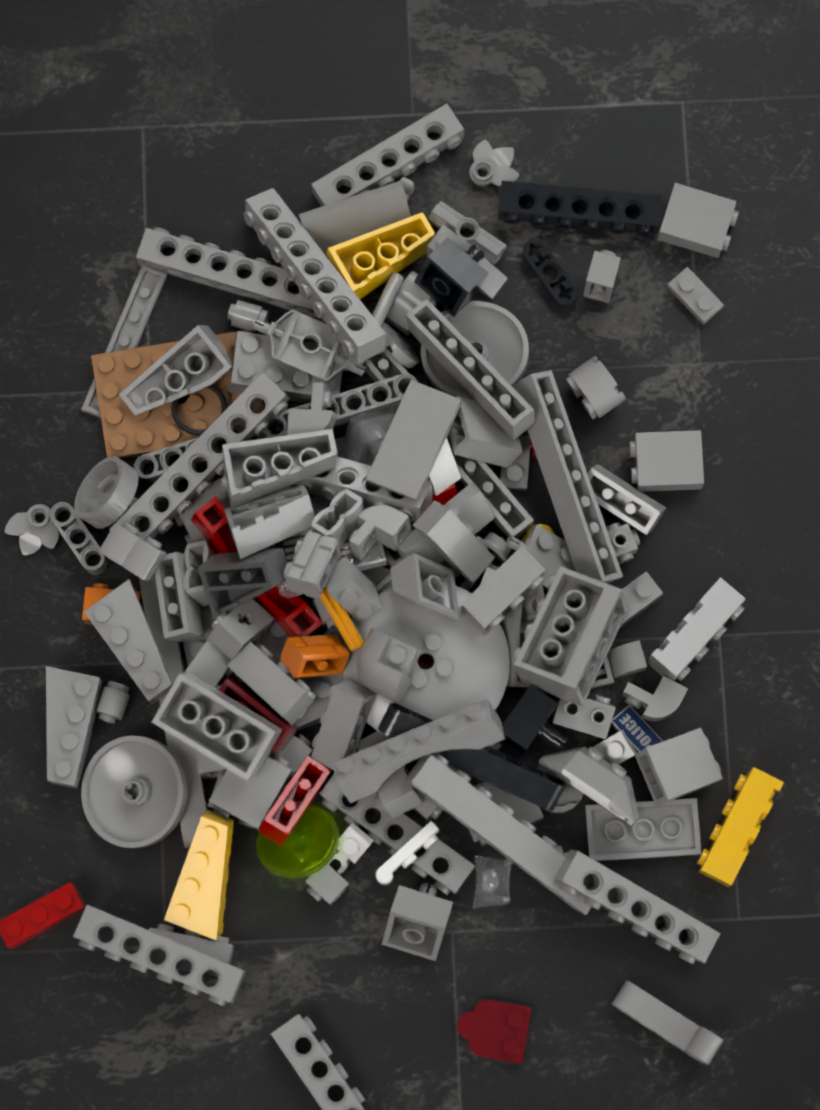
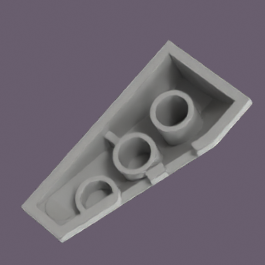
(186, 368)

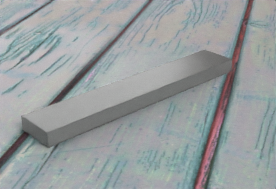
(131, 322)

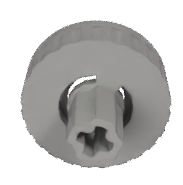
(106, 492)

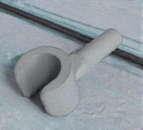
(408, 186)

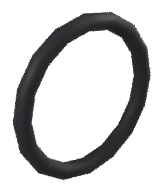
(192, 431)

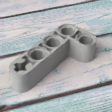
(667, 1023)

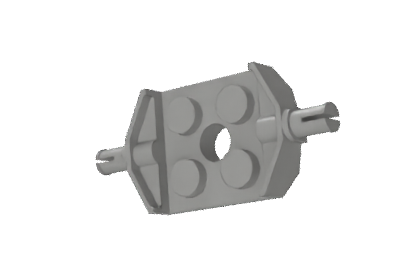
(287, 346)

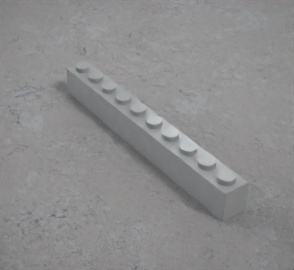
(508, 512)

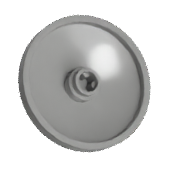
(494, 335)
(134, 791)

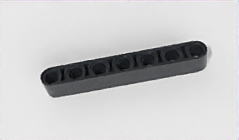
(485, 763)

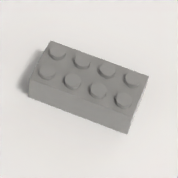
(253, 357)
(217, 725)

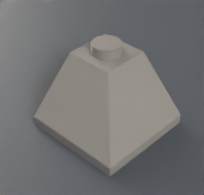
(426, 584)

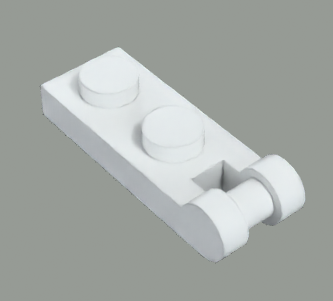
(406, 854)

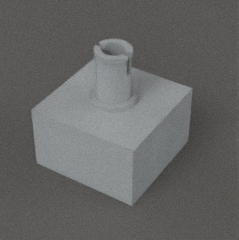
(417, 921)

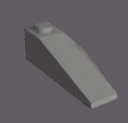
(515, 626)

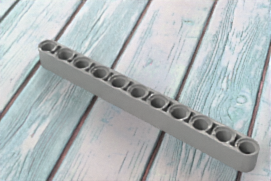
(339, 401)
(172, 657)

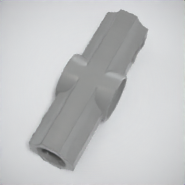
(454, 221)

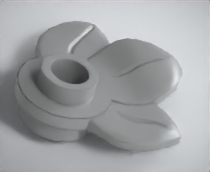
(494, 162)
(31, 533)

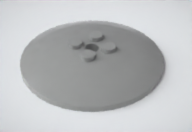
(467, 658)

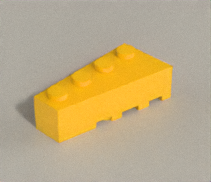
(373, 257)
(739, 826)

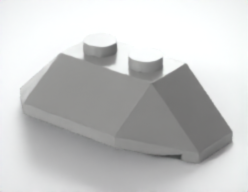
(596, 779)

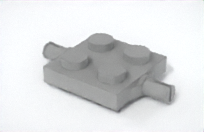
(546, 549)

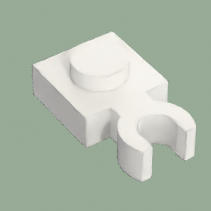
(351, 846)

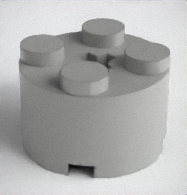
(596, 387)

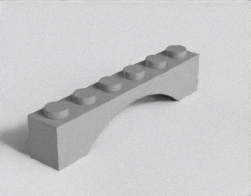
(463, 729)

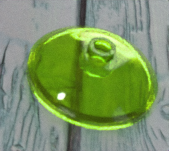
(314, 833)

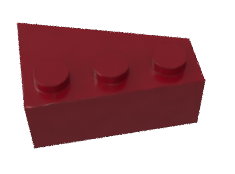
(244, 696)

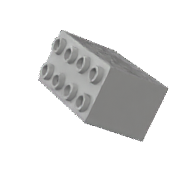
(570, 635)

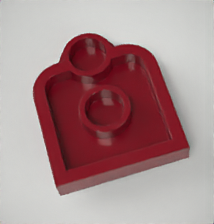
(496, 1030)

